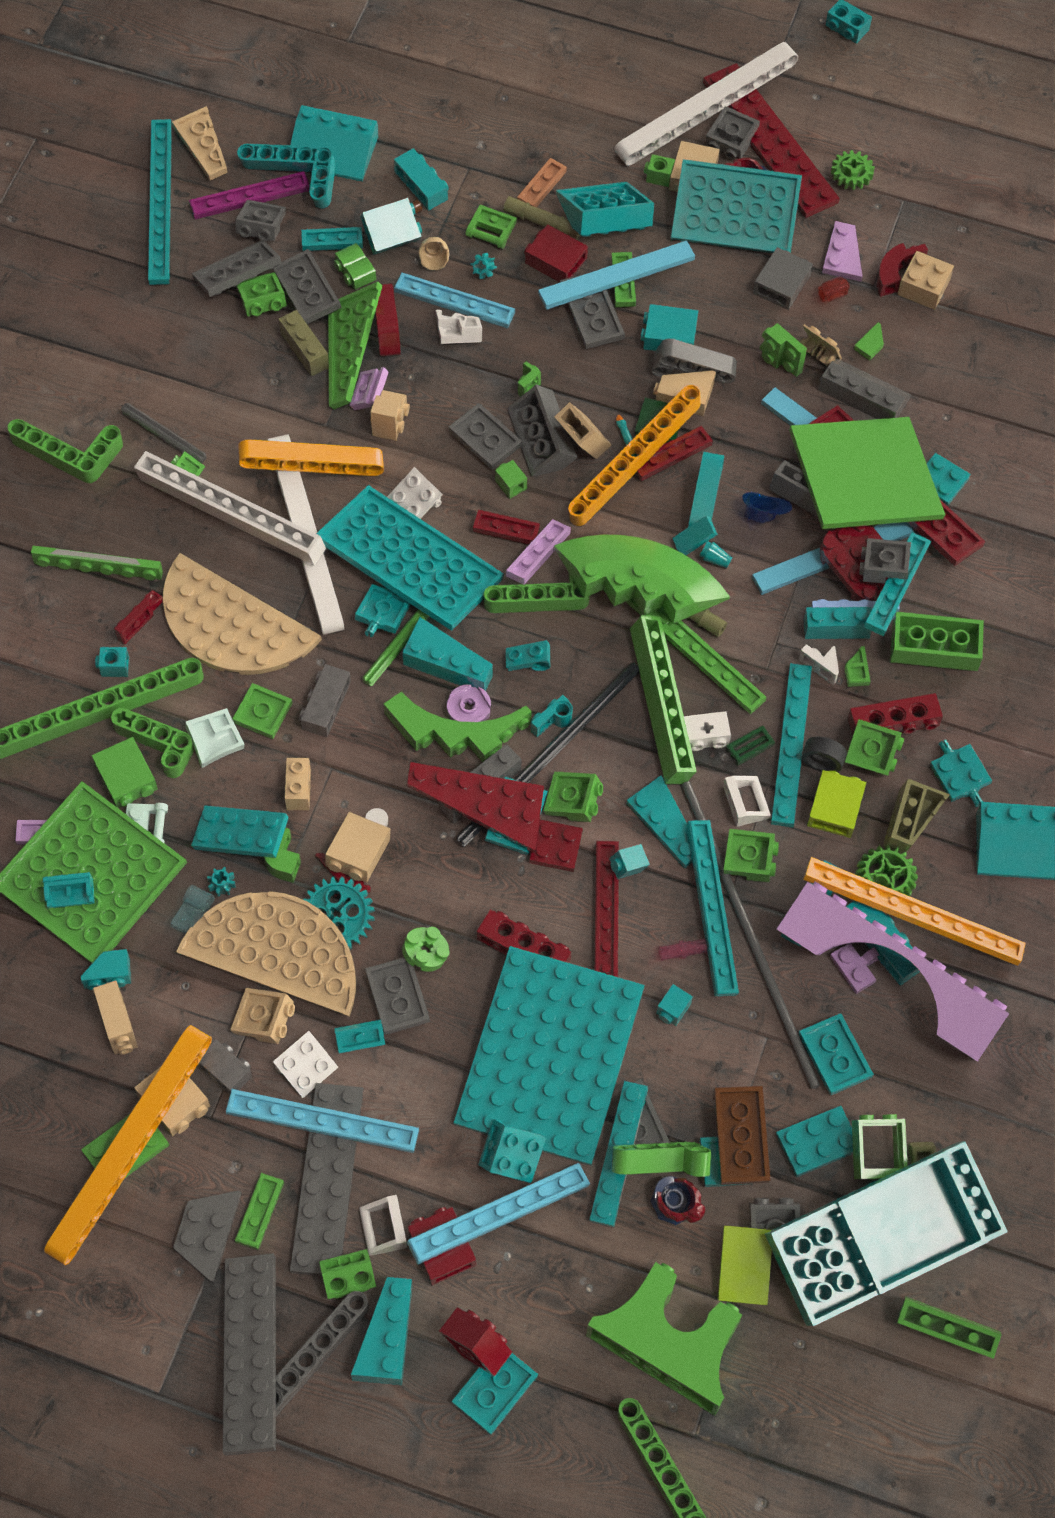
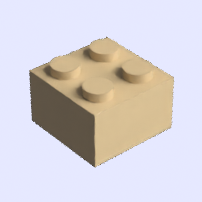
(925, 280)

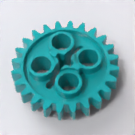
(354, 925)

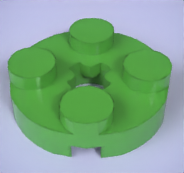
(433, 940)

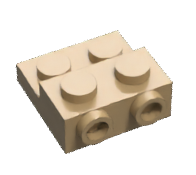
(263, 1015)

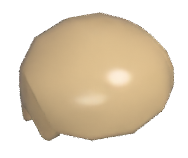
(434, 253)

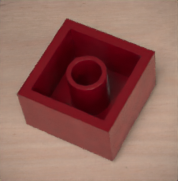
(476, 1340)

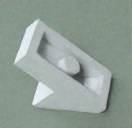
(823, 666)

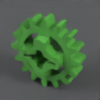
(852, 170)

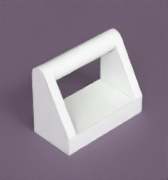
(736, 804)
(400, 1241)

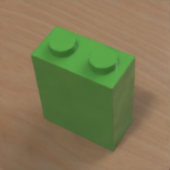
(125, 772)

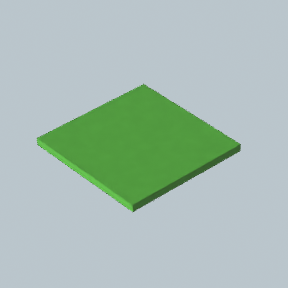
(866, 472)

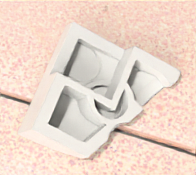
(458, 328)

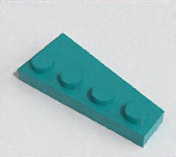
(663, 818)

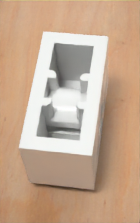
(713, 724)

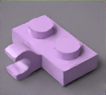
(855, 967)

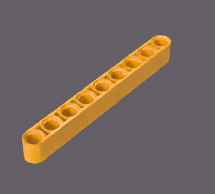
(630, 463)

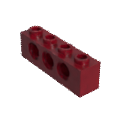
(926, 706)
(498, 921)

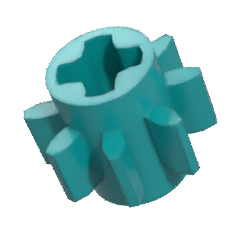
(485, 260)
(225, 885)

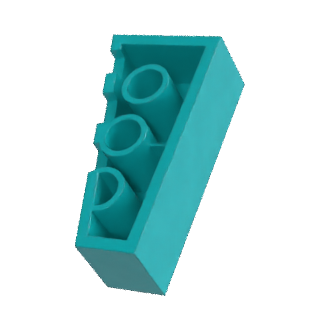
(445, 658)
(385, 1342)

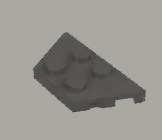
(206, 1231)

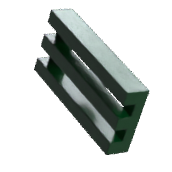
(741, 759)

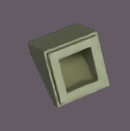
(920, 1150)

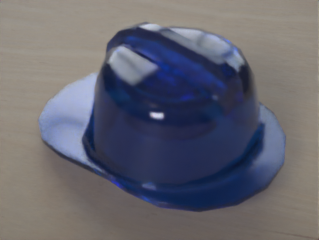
(764, 508)

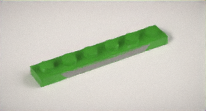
(97, 562)

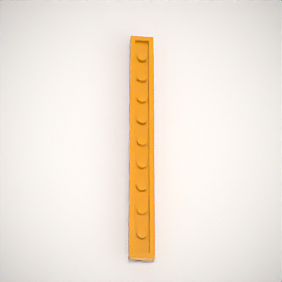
(915, 911)

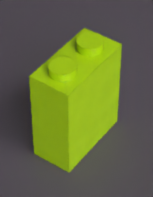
(836, 803)

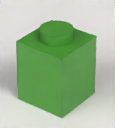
(510, 479)

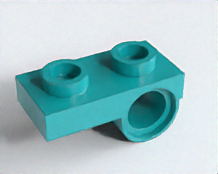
(529, 655)
(544, 720)

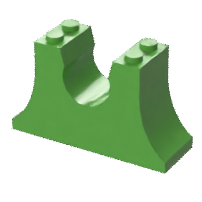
(675, 1358)

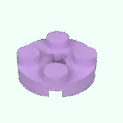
(472, 695)

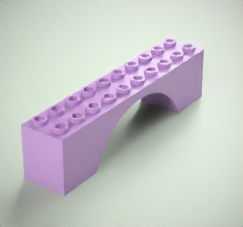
(964, 1013)

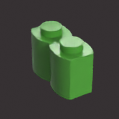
(355, 266)

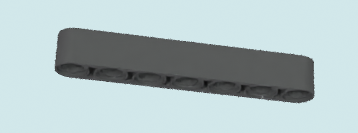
(319, 1354)

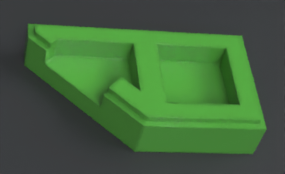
(870, 343)
(857, 669)

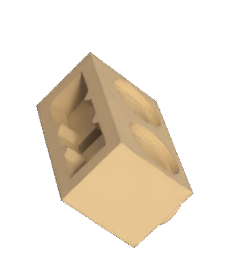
(297, 784)

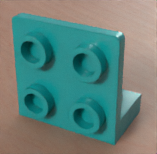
(511, 1151)

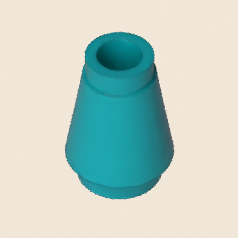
(714, 554)

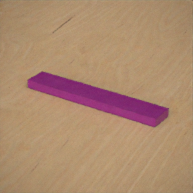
(259, 192)

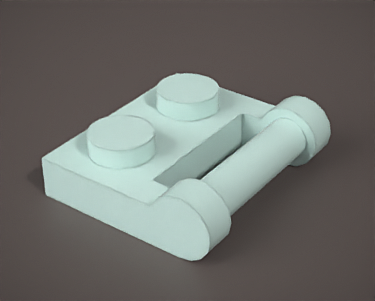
(141, 814)

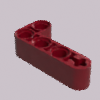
(387, 322)

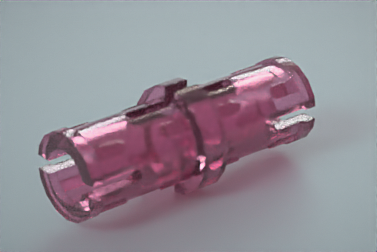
(682, 949)

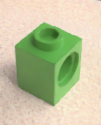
(659, 170)

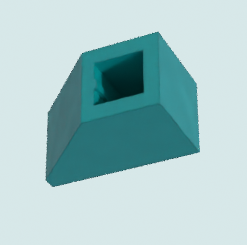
(108, 968)

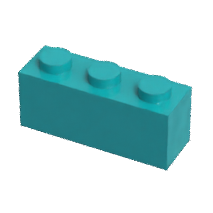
(421, 179)
(836, 623)

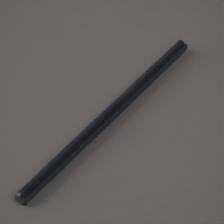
(562, 740)

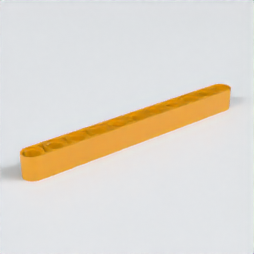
(127, 1145)

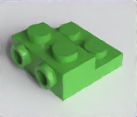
(261, 294)
(783, 349)
(874, 747)
(573, 796)
(751, 854)

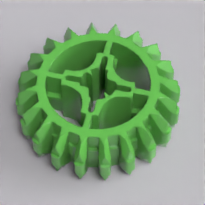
(885, 858)

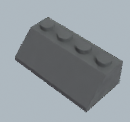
(863, 391)
(543, 438)

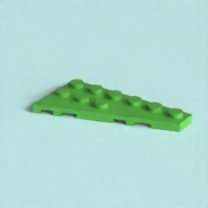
(347, 341)

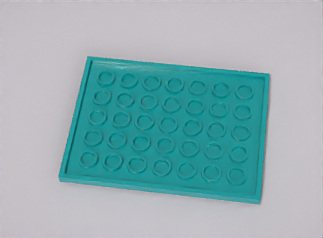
(550, 1053)

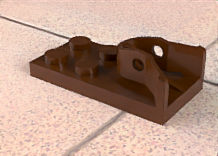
(742, 1135)

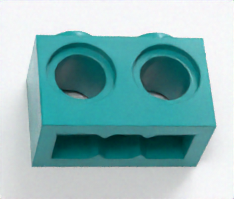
(848, 21)

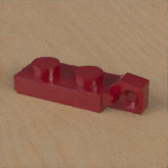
(137, 617)

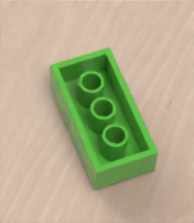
(937, 641)

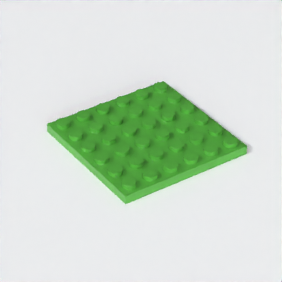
(93, 837)

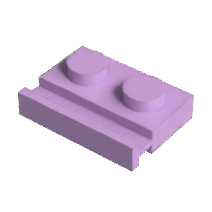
(368, 386)

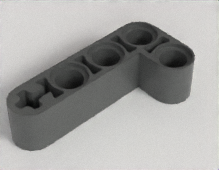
(690, 358)

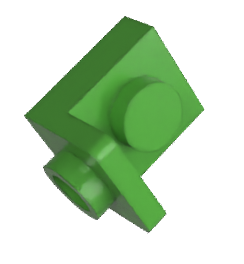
(530, 378)
(188, 463)

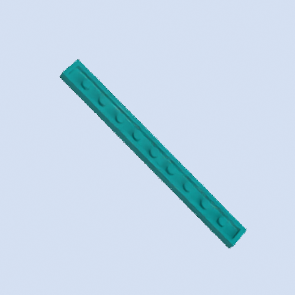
(160, 202)

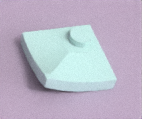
(214, 736)

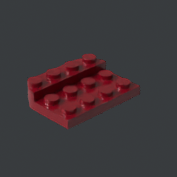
(843, 552)

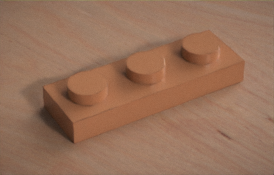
(542, 183)

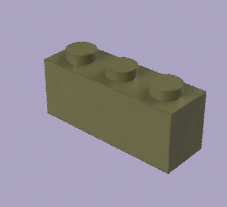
(304, 343)

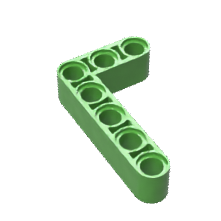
(64, 452)
(527, 603)

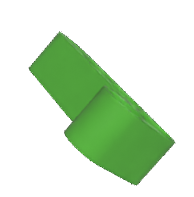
(127, 725)
(662, 1157)

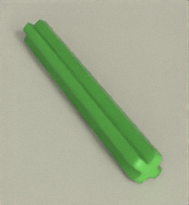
(392, 650)

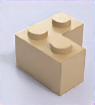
(388, 414)

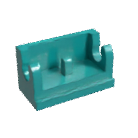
(69, 890)

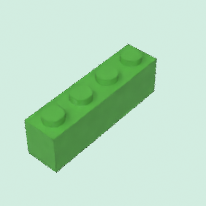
(949, 1327)

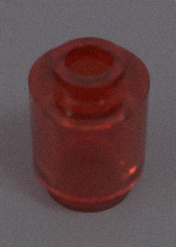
(833, 289)

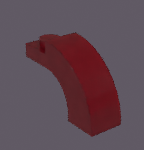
(892, 263)

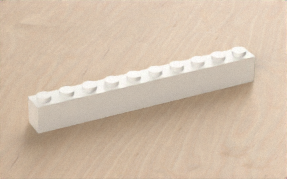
(230, 508)

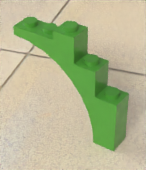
(453, 736)

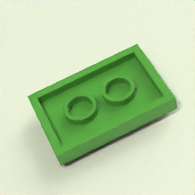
(96, 1149)

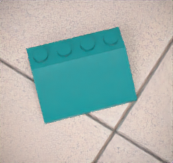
(346, 136)
(606, 208)
(1015, 840)

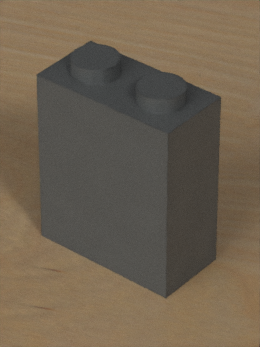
(782, 278)

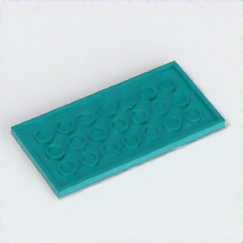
(409, 557)

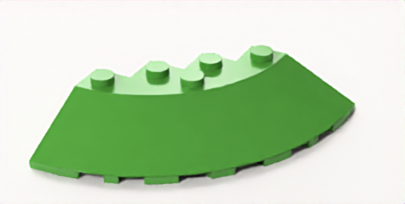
(642, 571)

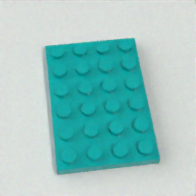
(736, 207)

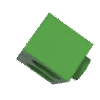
(346, 1269)

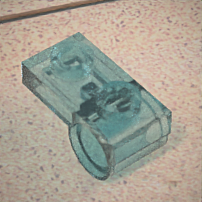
(194, 905)

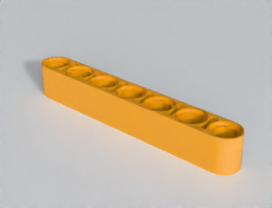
(310, 457)

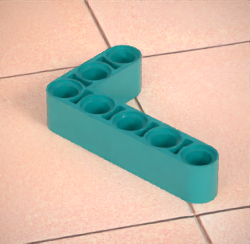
(295, 163)

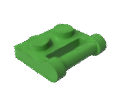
(492, 221)

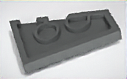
(650, 1127)

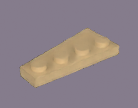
(200, 139)

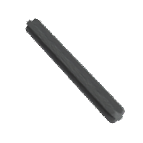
(162, 432)

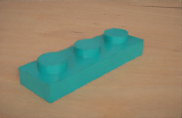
(331, 238)

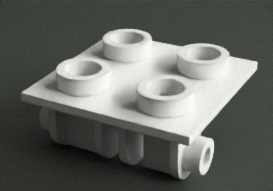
(416, 494)
(305, 1064)

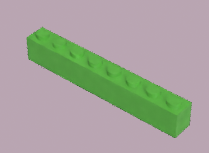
(663, 700)

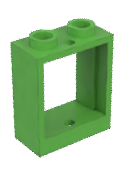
(899, 1145)

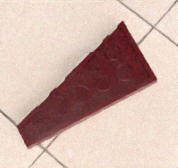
(491, 801)

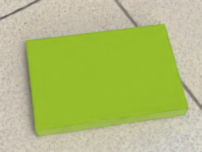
(744, 1265)

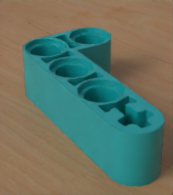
(707, 486)

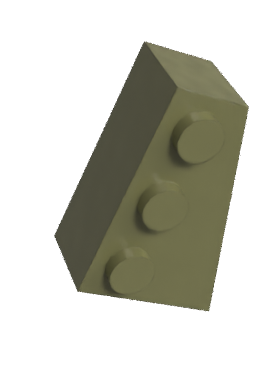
(912, 813)

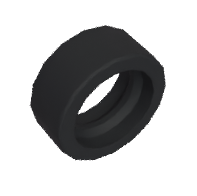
(824, 754)

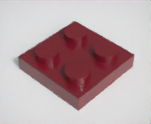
(557, 846)

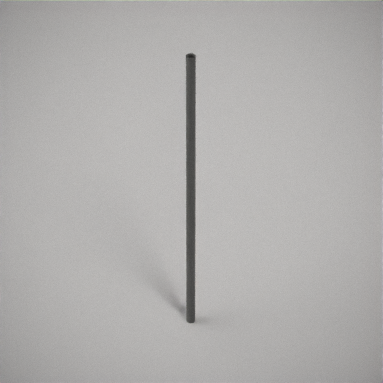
(757, 951)

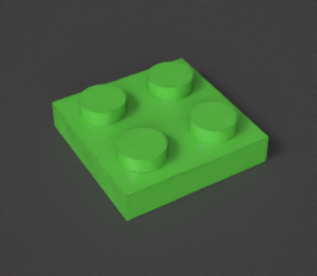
(262, 711)

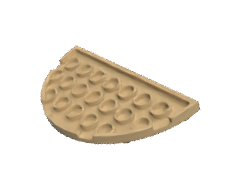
(228, 625)
(278, 945)

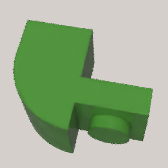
(286, 862)

